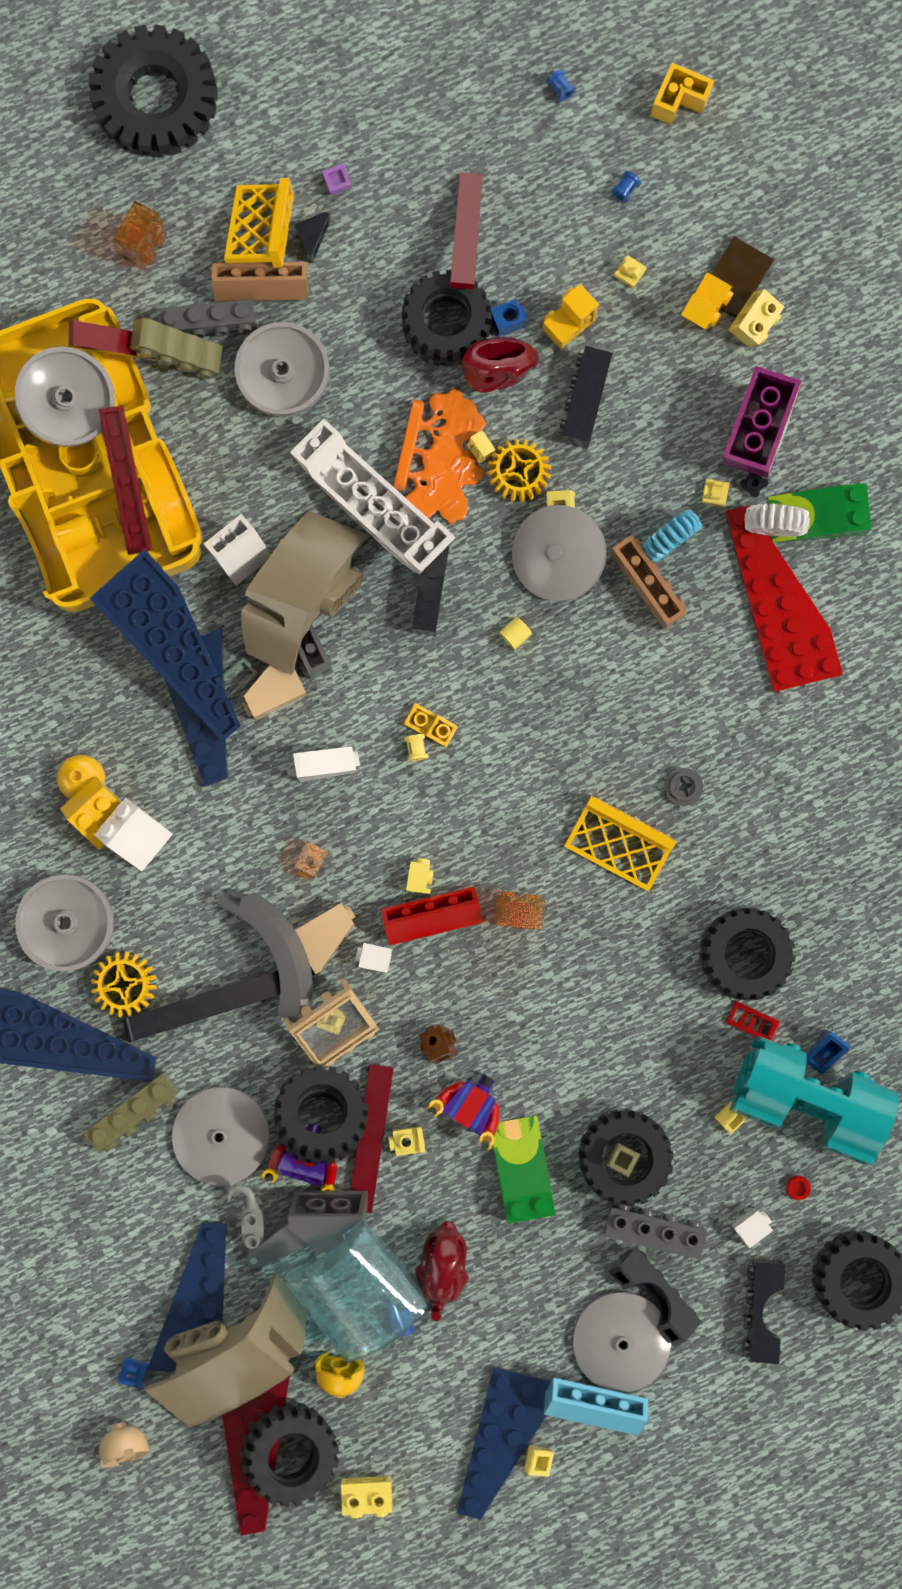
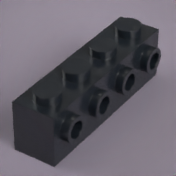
(586, 396)

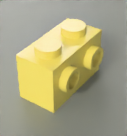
(756, 318)
(366, 1496)

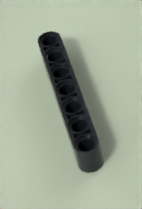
(202, 1006)

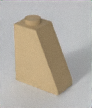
(272, 691)
(325, 934)

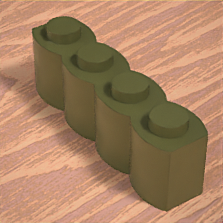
(175, 348)

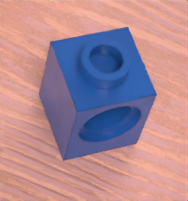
(503, 326)

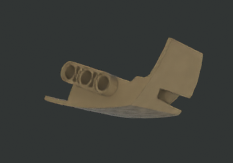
(296, 584)
(234, 1364)

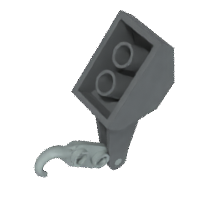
(313, 1221)

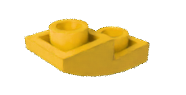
(430, 725)

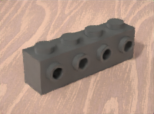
(211, 318)
(313, 655)
(654, 1231)

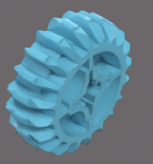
(671, 535)

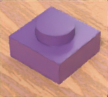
(337, 179)

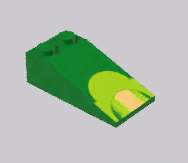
(832, 511)
(523, 1170)

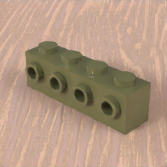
(137, 1108)

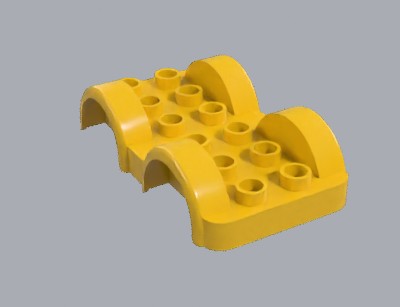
(69, 492)

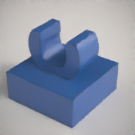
(133, 1373)

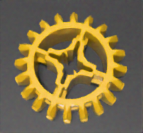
(528, 465)
(122, 973)

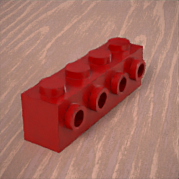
(432, 916)

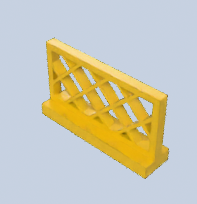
(278, 228)
(632, 826)

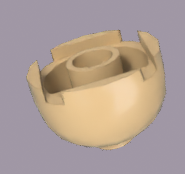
(122, 1445)

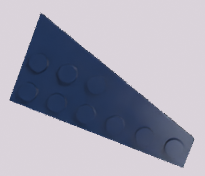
(205, 745)
(199, 1293)
(506, 1426)

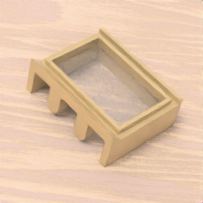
(333, 1026)

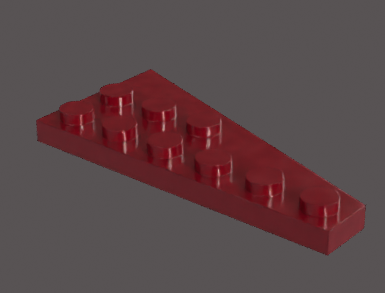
(250, 1507)

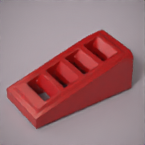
(774, 1022)

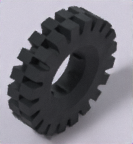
(144, 55)

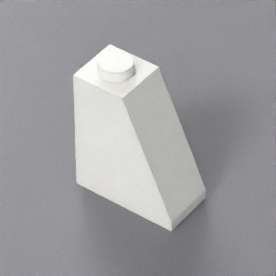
(325, 763)

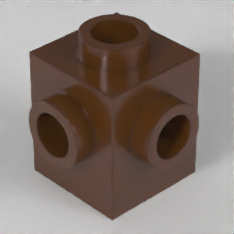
(438, 1044)

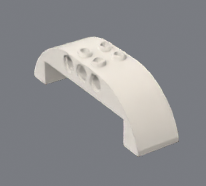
(370, 499)

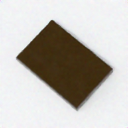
(742, 269)

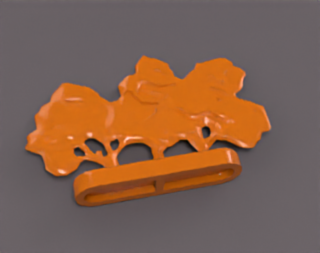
(446, 462)

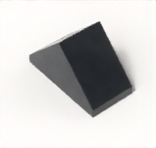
(312, 233)

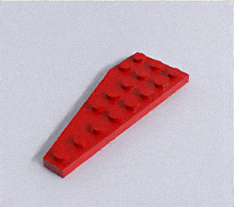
(788, 624)

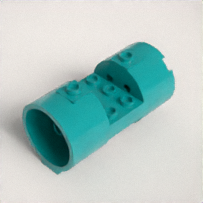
(854, 1115)

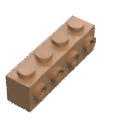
(260, 281)
(648, 582)

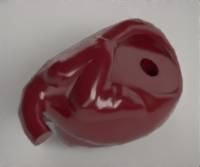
(497, 363)
(442, 1267)

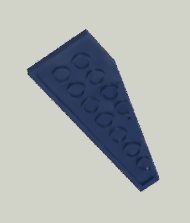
(158, 623)
(50, 1039)

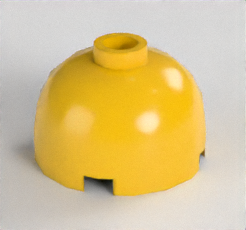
(77, 772)
(337, 1376)

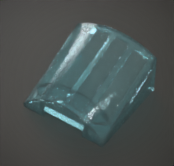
(359, 1294)

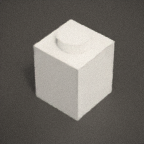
(374, 957)
(753, 1227)

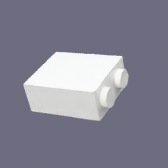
(238, 549)
(133, 834)

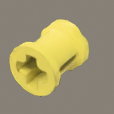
(416, 748)

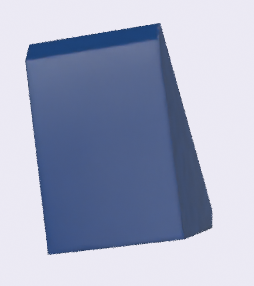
(826, 1051)

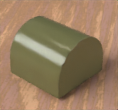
(622, 1159)

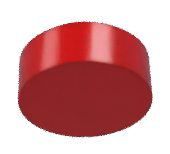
(798, 1187)

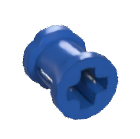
(561, 85)
(626, 186)

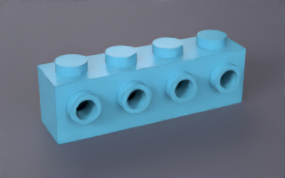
(596, 1406)

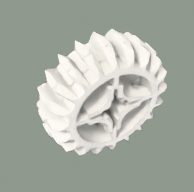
(777, 520)

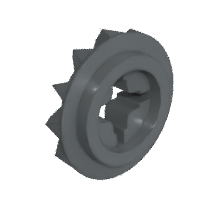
(689, 777)

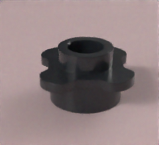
(753, 490)

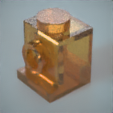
(319, 856)

